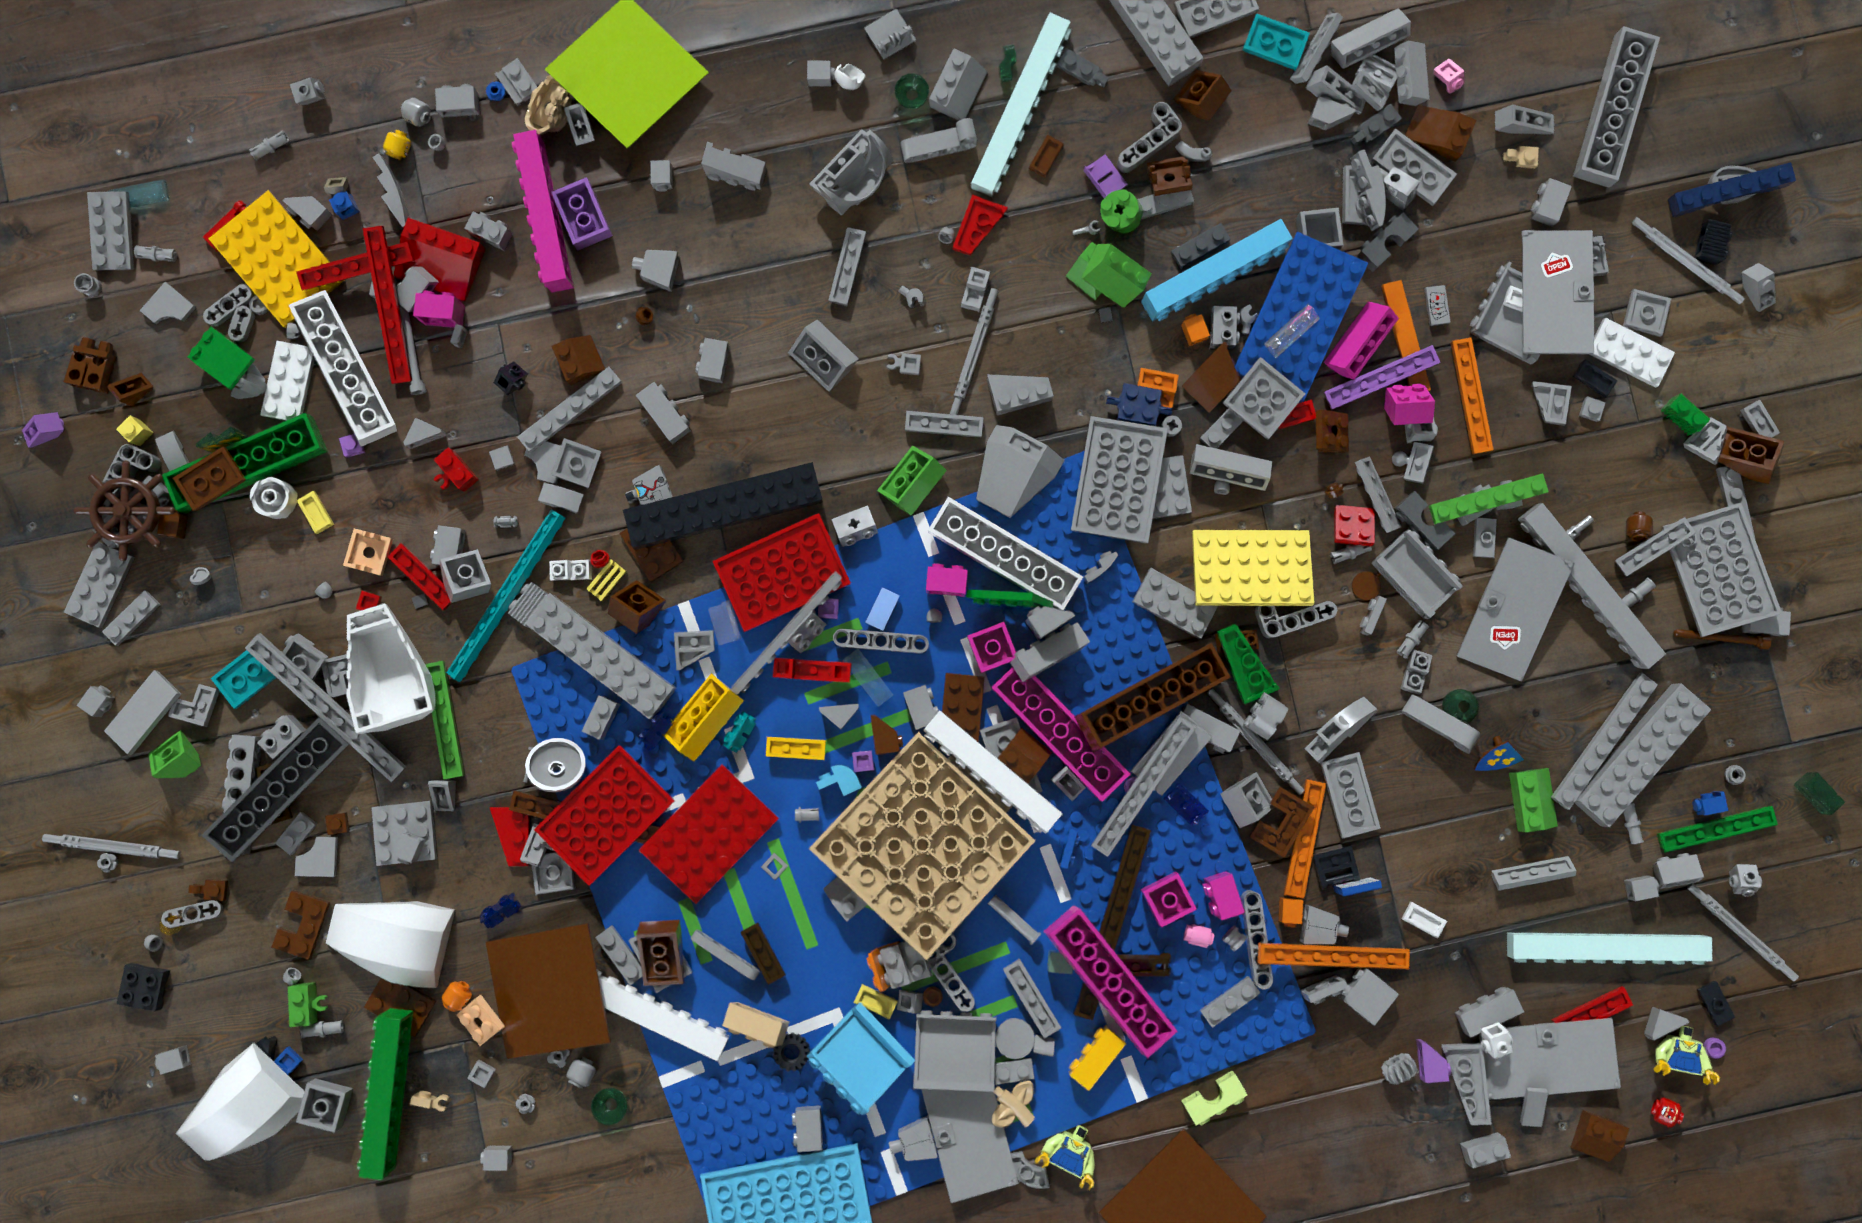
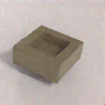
(336, 185)

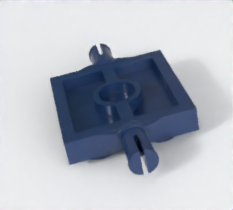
(1139, 405)

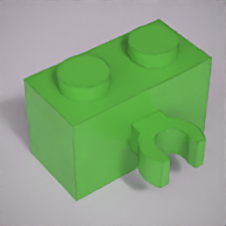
(304, 1004)

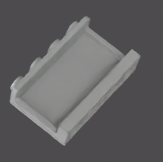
(1417, 573)

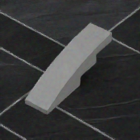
(394, 196)

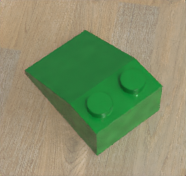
(221, 358)

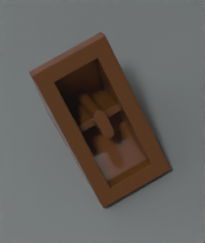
(131, 389)

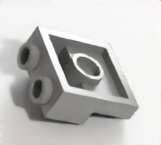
(304, 655)
(903, 965)

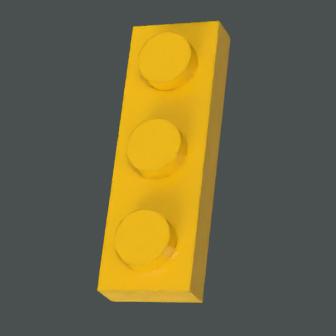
(795, 748)

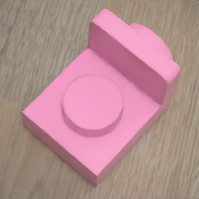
(1450, 74)

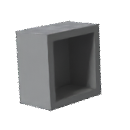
(1321, 225)

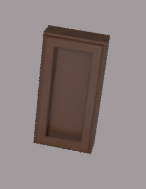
(1046, 156)

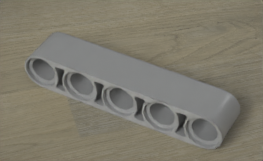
(871, 641)
(1250, 931)

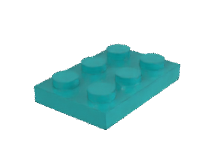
(1276, 41)
(242, 679)

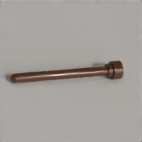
(1762, 641)

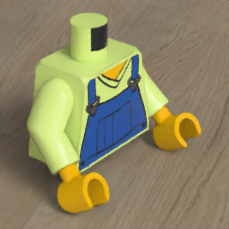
(1684, 1055)
(1070, 1154)

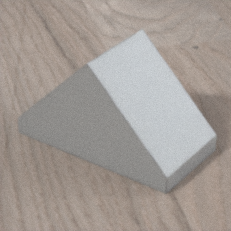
(579, 124)
(422, 433)
(839, 714)
(1068, 783)
(442, 794)
(1662, 1022)

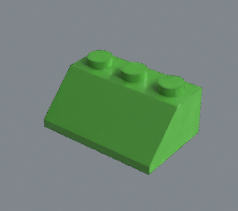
(1115, 274)
(912, 480)
(1533, 800)

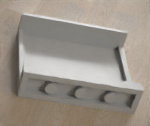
(1499, 323)
(955, 1052)

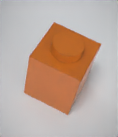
(1195, 329)
(1290, 911)

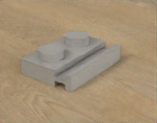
(1380, 70)
(516, 81)

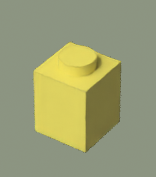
(134, 431)

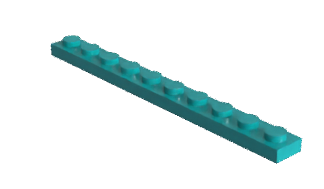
(505, 595)

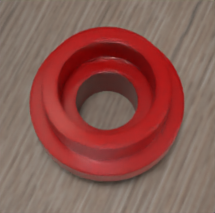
(599, 559)

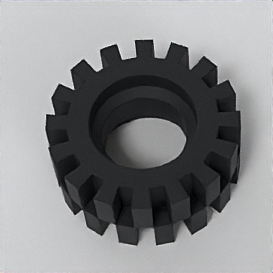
(792, 1064)

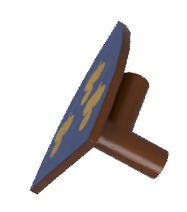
(1498, 757)

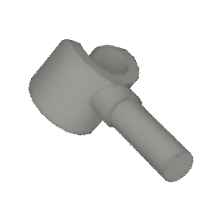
(1087, 229)

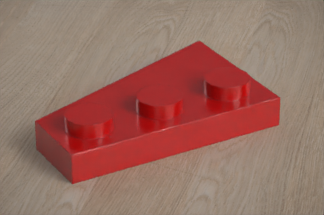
(977, 223)
(513, 833)

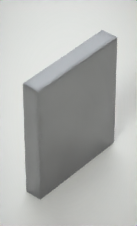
(1105, 314)
(420, 601)

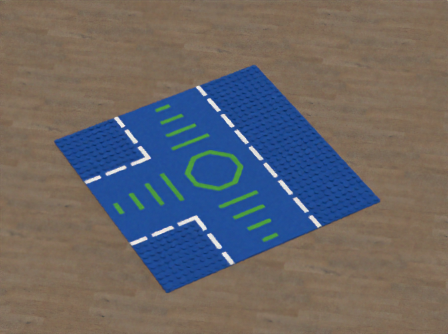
(744, 1102)

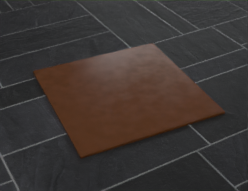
(548, 991)
(1182, 1187)

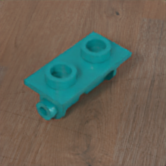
(741, 724)

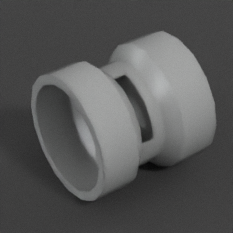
(87, 285)

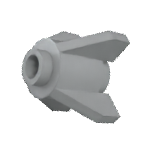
(250, 385)

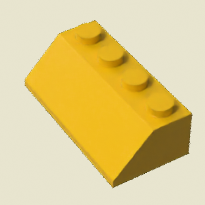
(703, 717)

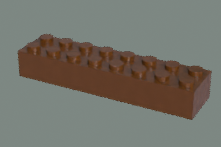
(1152, 697)

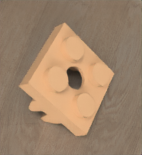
(355, 554)
(490, 1022)

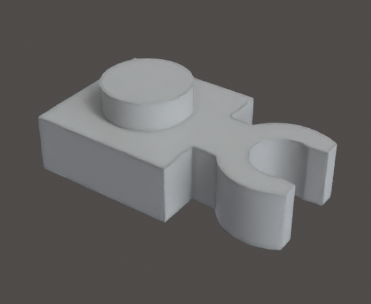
(907, 363)

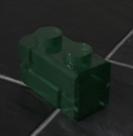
(1819, 793)

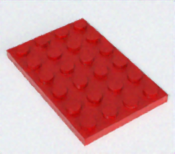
(779, 572)
(604, 815)
(708, 833)

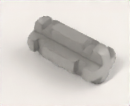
(505, 521)

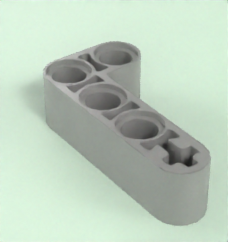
(1147, 142)
(940, 143)
(137, 461)
(1297, 617)
(1459, 733)
(950, 975)

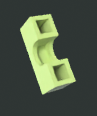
(1229, 1093)

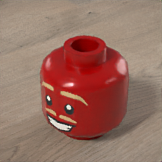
(1667, 1112)

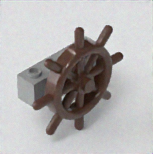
(128, 513)

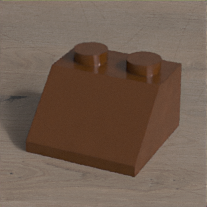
(1203, 94)
(578, 358)
(635, 606)
(885, 737)
(1024, 755)
(1599, 1136)

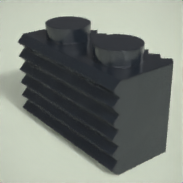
(1713, 242)

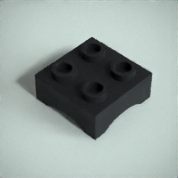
(142, 987)

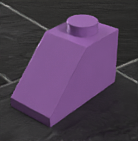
(42, 429)
(1431, 1064)

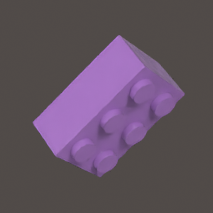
(581, 214)

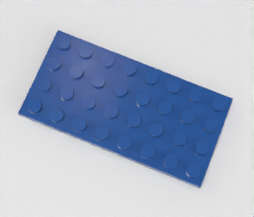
(1311, 276)

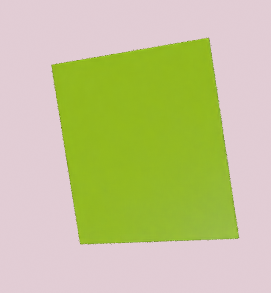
(626, 71)

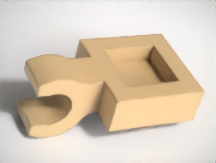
(1524, 156)
(425, 1100)

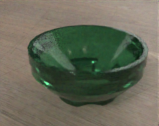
(911, 82)
(1452, 700)
(600, 1110)

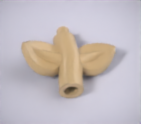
(1013, 1105)

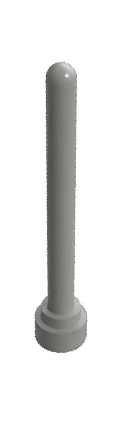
(417, 386)

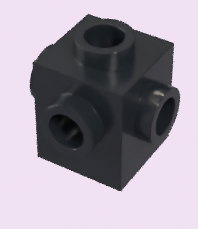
(510, 378)

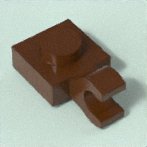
(212, 889)

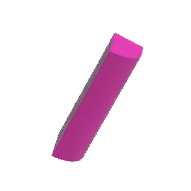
(1361, 340)

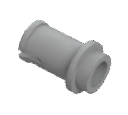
(806, 814)

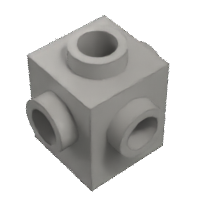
(1745, 879)

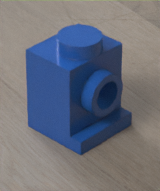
(342, 202)
(1710, 803)

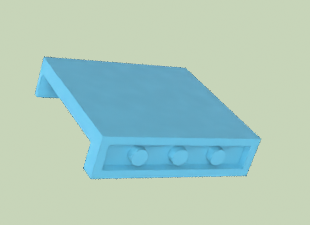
(860, 1058)

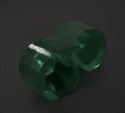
(1005, 66)

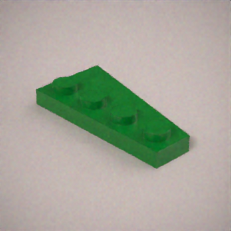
(1008, 598)
(1245, 665)

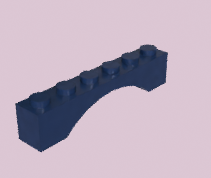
(1752, 183)

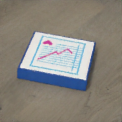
(1359, 886)

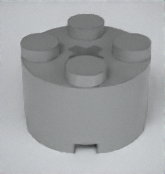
(1265, 716)

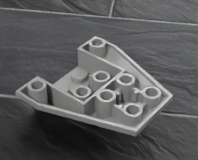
(1015, 470)

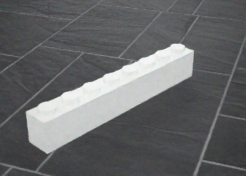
(992, 772)
(662, 1018)

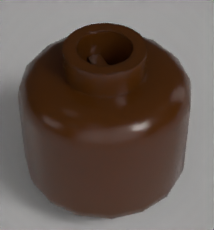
(1639, 526)

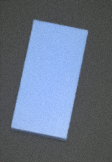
(882, 609)

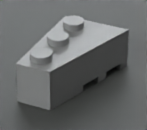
(733, 168)
(1018, 392)

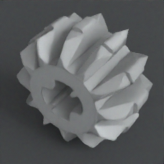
(1399, 1068)

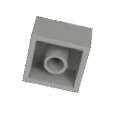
(324, 1105)

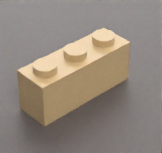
(755, 1024)

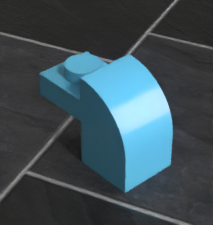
(845, 776)

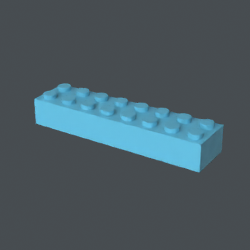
(1217, 270)

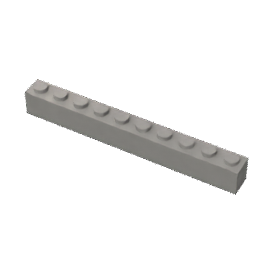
(1593, 588)

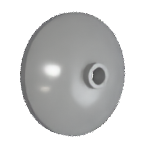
(552, 756)

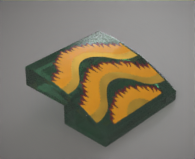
(213, 442)

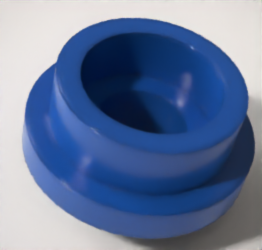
(495, 96)

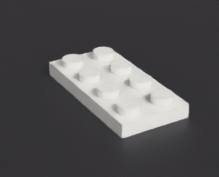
(1631, 352)
(288, 381)

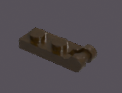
(1146, 964)

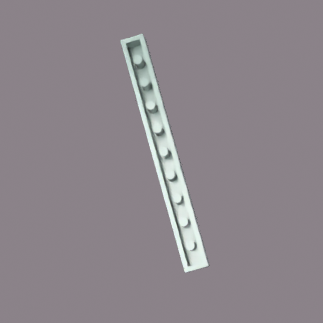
(1020, 105)
(1609, 947)

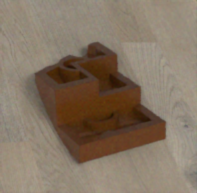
(1213, 379)

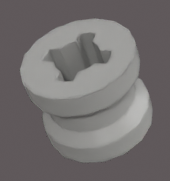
(1172, 431)
(1234, 938)

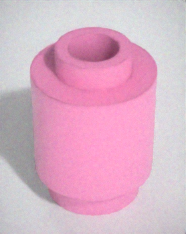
(1198, 935)

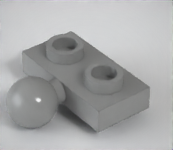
(1417, 462)

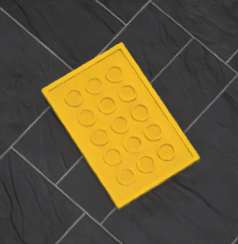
(266, 253)

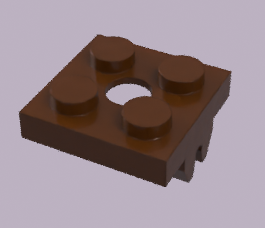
(1176, 167)
(1325, 439)

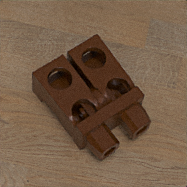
(90, 367)

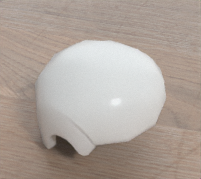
(849, 77)

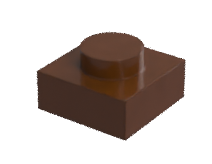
(337, 823)

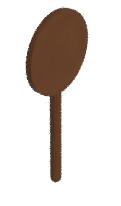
(1366, 585)

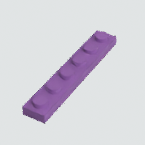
(1382, 377)

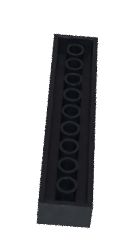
(722, 506)

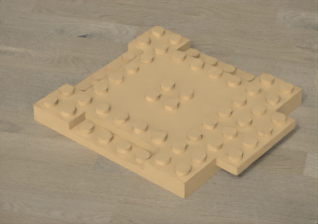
(923, 844)

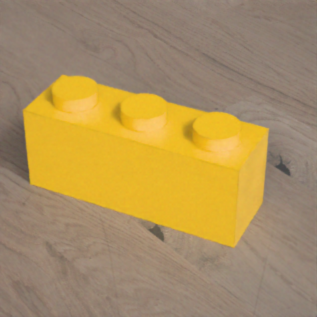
(1096, 1057)

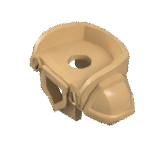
(554, 116)

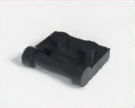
(1333, 861)

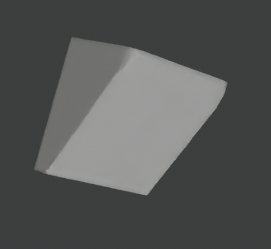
(910, 1001)
(1044, 1045)

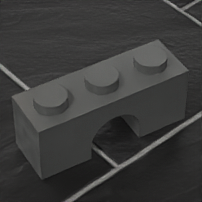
(1399, 231)
(1410, 512)

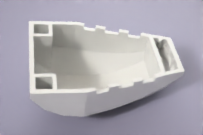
(384, 673)
(393, 939)
(242, 1106)

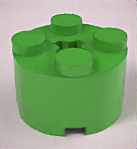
(1131, 211)

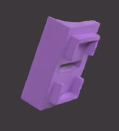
(1100, 169)

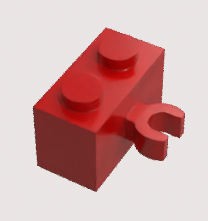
(454, 470)

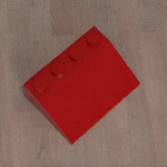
(443, 254)

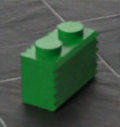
(1685, 414)

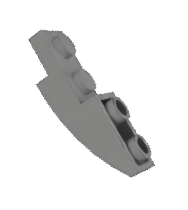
(1373, 197)
(1339, 727)

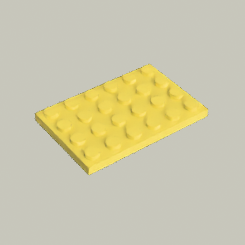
(1252, 568)

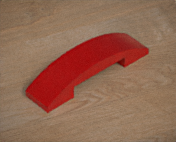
(812, 670)

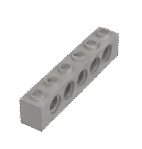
(236, 763)

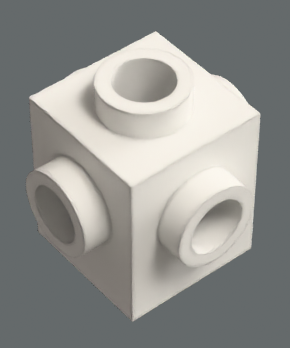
(1496, 1040)

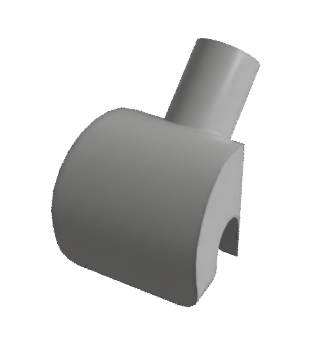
(913, 295)
(1246, 319)

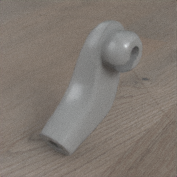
(1193, 154)

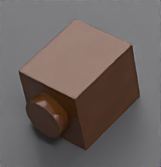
(172, 525)

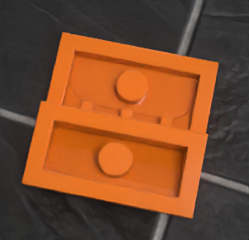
(1162, 381)

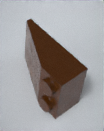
(1440, 131)
(1751, 454)
(661, 952)

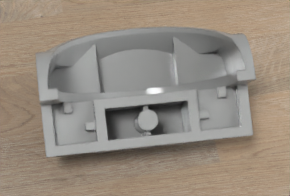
(852, 174)

